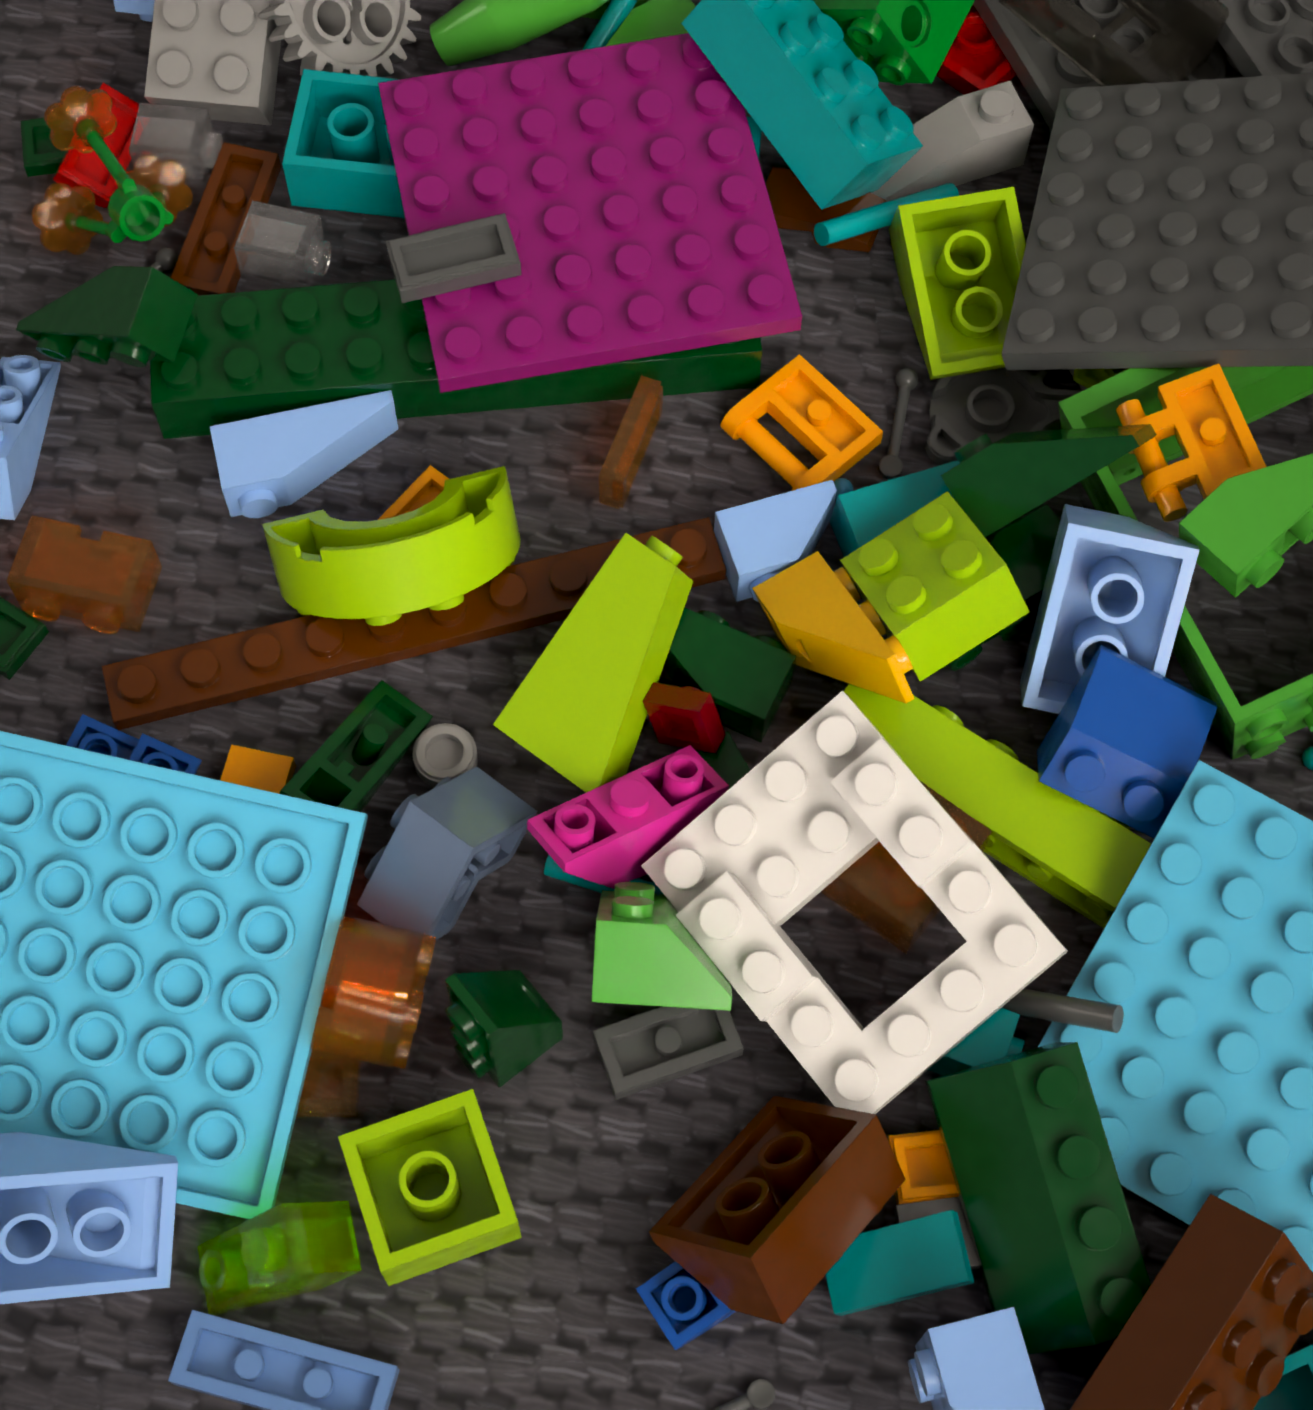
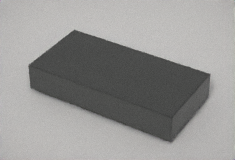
(453, 258)

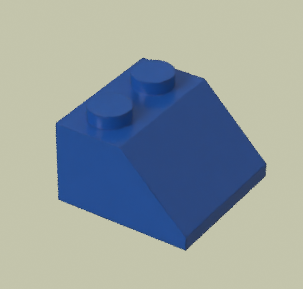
(1125, 741)

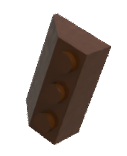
(781, 1205)

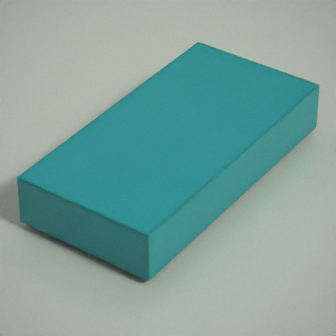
(900, 1263)

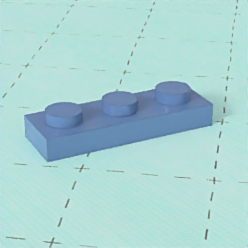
(277, 1369)

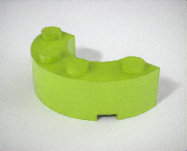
(399, 561)

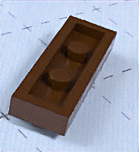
(208, 254)

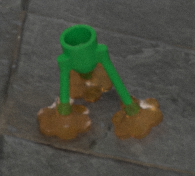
(145, 196)

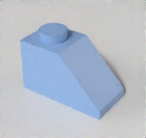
(771, 534)

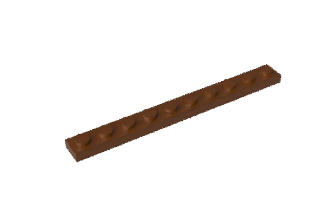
(323, 648)

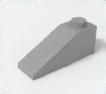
(965, 142)

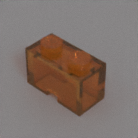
(83, 578)

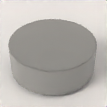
(444, 752)

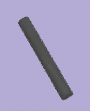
(1067, 1010)

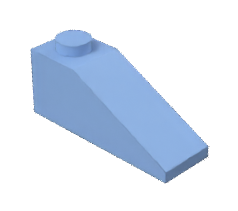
(289, 453)

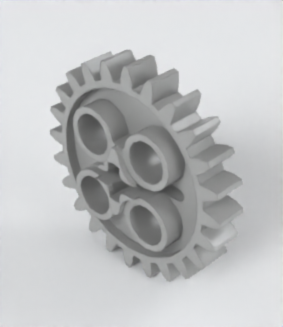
(343, 39)

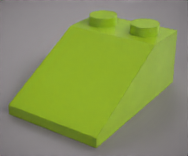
(959, 276)

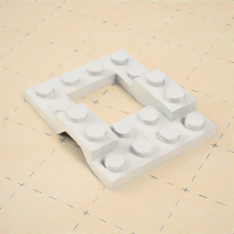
(790, 835)

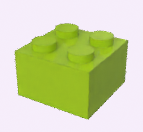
(936, 585)
(429, 1187)

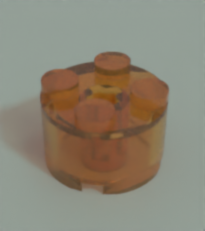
(373, 992)

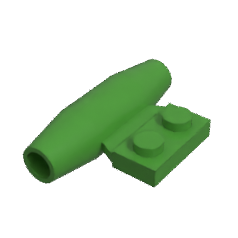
(496, 26)

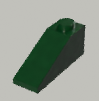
(1028, 468)
(361, 751)

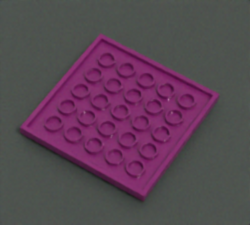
(623, 199)

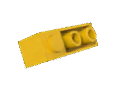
(831, 634)

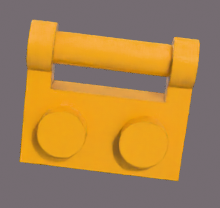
(814, 415)

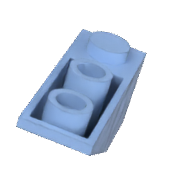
(25, 406)

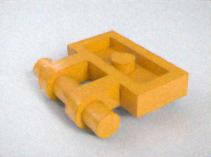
(1208, 430)

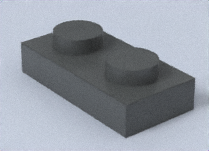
(664, 1046)

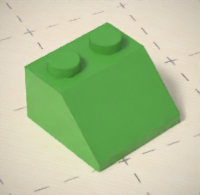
(650, 956)

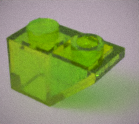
(279, 1255)

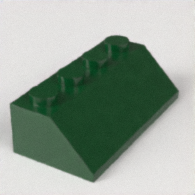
(1042, 1196)

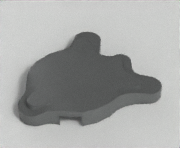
(992, 404)

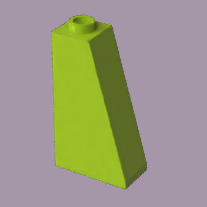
(588, 687)

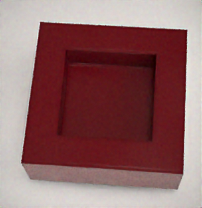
(684, 717)

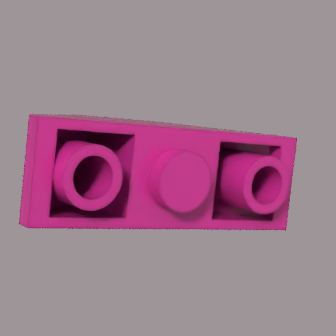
(627, 820)

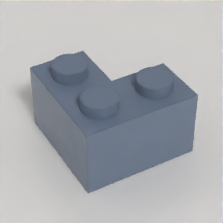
(442, 851)

